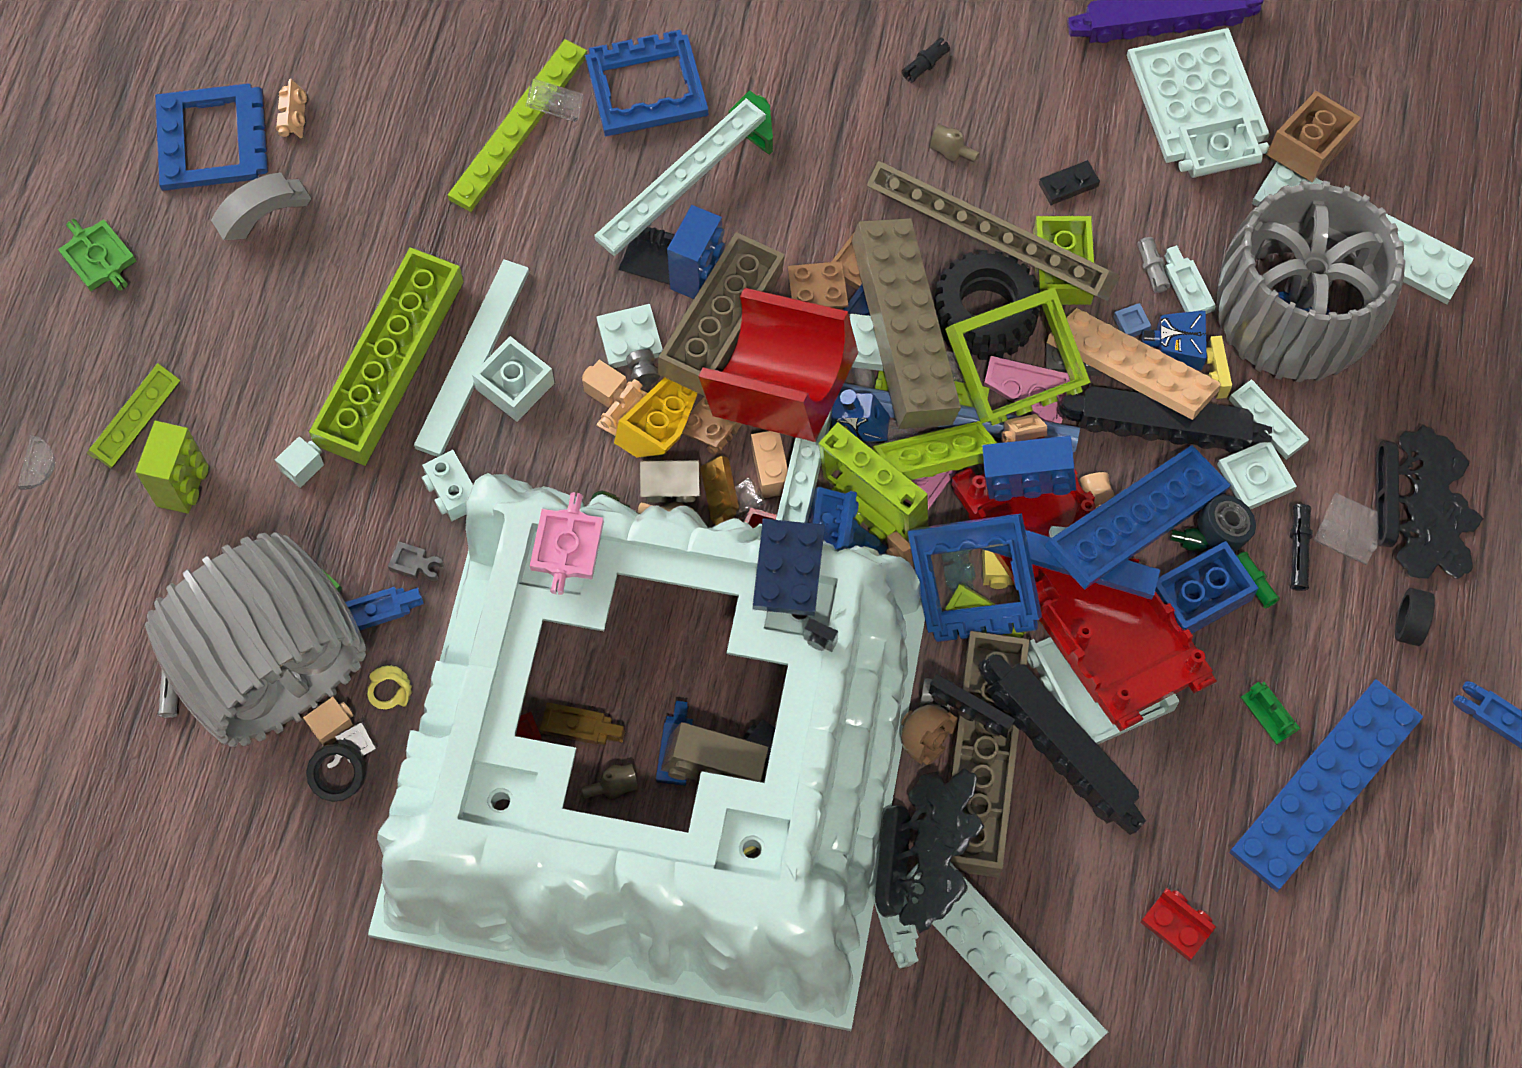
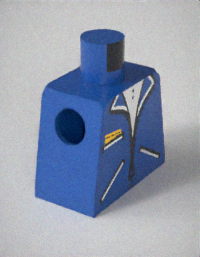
(1180, 337)
(861, 415)

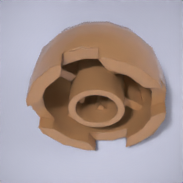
(926, 731)

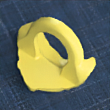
(395, 673)

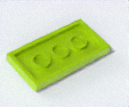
(937, 451)

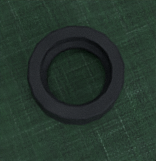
(1414, 617)
(313, 772)

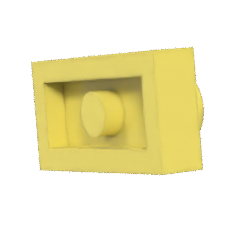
(1218, 365)

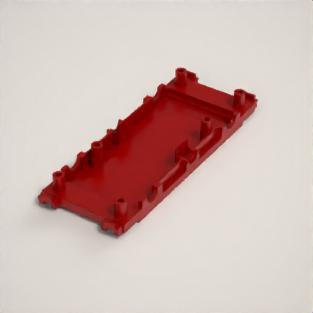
(1115, 641)

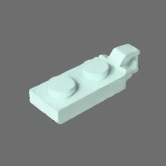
(1187, 282)
(899, 937)

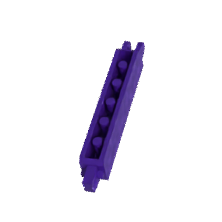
(1135, 18)

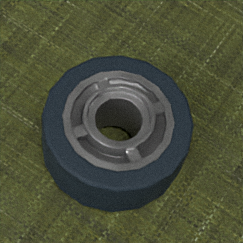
(1227, 520)

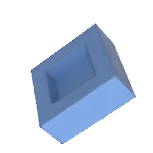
(1132, 320)

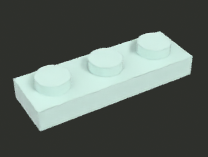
(1285, 434)

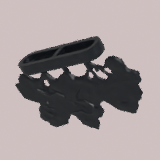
(1434, 509)
(940, 836)

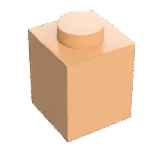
(603, 383)
(329, 721)

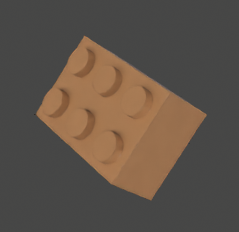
(1313, 136)

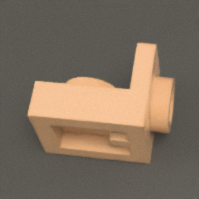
(1023, 428)

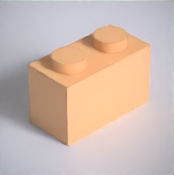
(769, 463)

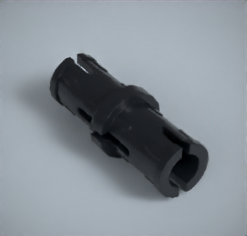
(926, 60)

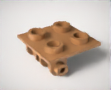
(819, 284)
(709, 429)

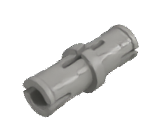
(1153, 264)

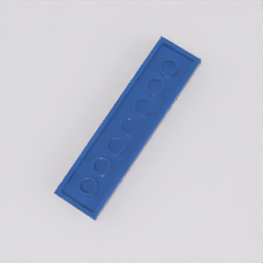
(1137, 516)
(1326, 785)

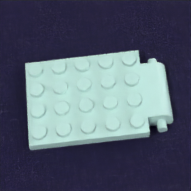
(1200, 103)

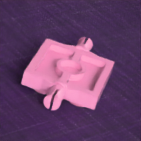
(566, 544)

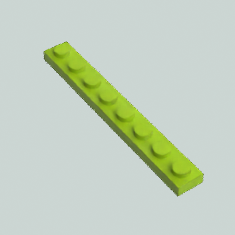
(513, 130)

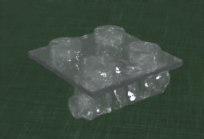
(1349, 529)

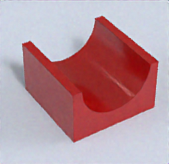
(784, 366)

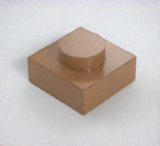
(899, 547)

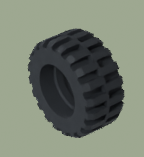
(992, 274)

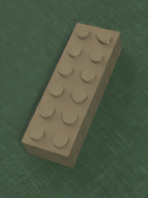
(713, 320)

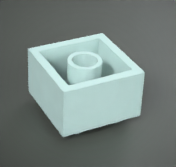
(513, 378)

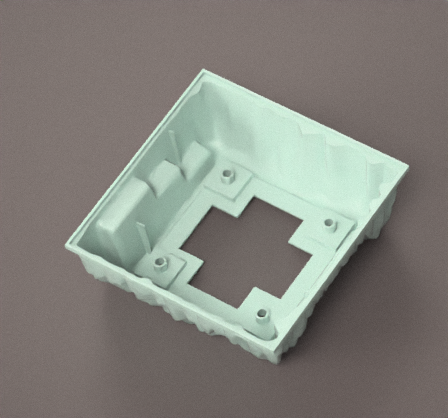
(633, 897)

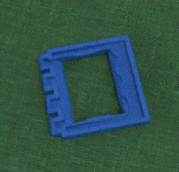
(642, 115)
(171, 136)
(969, 536)

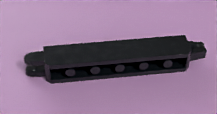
(1141, 416)
(1063, 742)

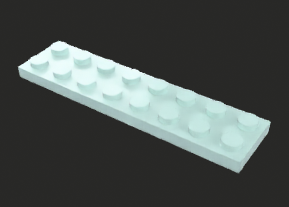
(1428, 262)
(1018, 976)

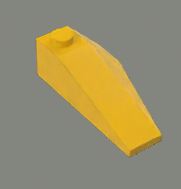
(656, 420)

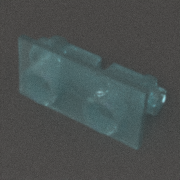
(959, 572)

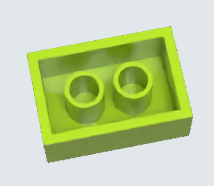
(1074, 235)
(172, 467)

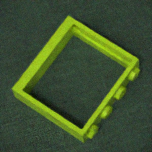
(1064, 340)
(873, 480)

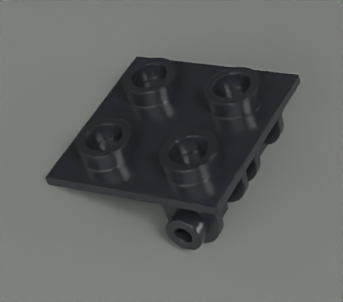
(648, 255)

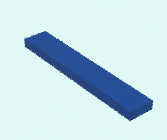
(1127, 577)

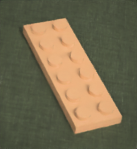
(1140, 365)

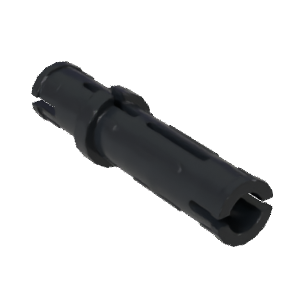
(1300, 538)

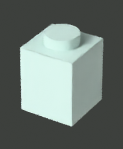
(300, 461)

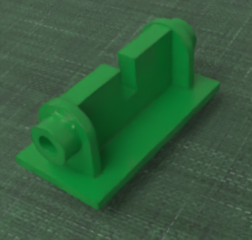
(1270, 712)

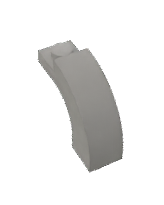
(254, 200)

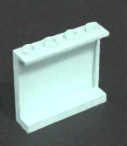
(1072, 695)

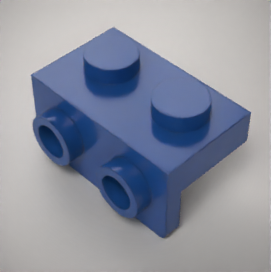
(836, 513)

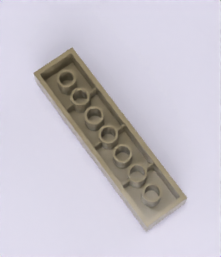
(905, 324)
(988, 757)

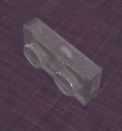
(554, 100)

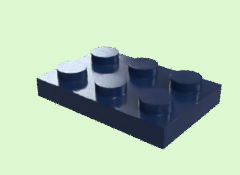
(788, 567)

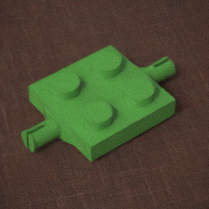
(97, 255)

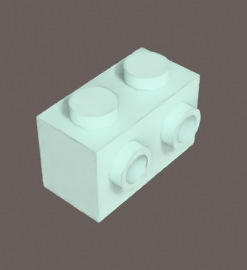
(450, 484)

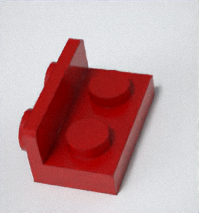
(1178, 923)

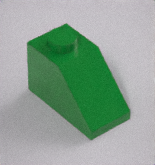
(762, 135)

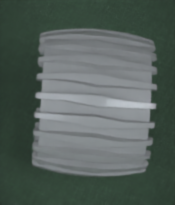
(1332, 239)
(254, 638)

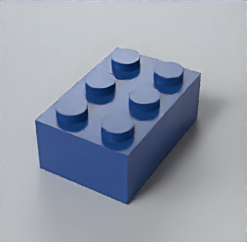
(695, 251)
(1029, 468)
(1206, 588)

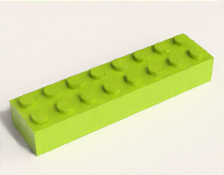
(386, 356)

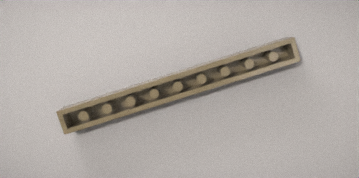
(994, 231)

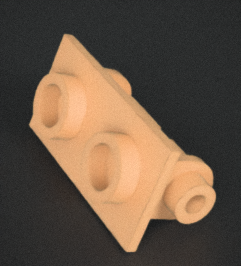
(292, 100)
(625, 402)

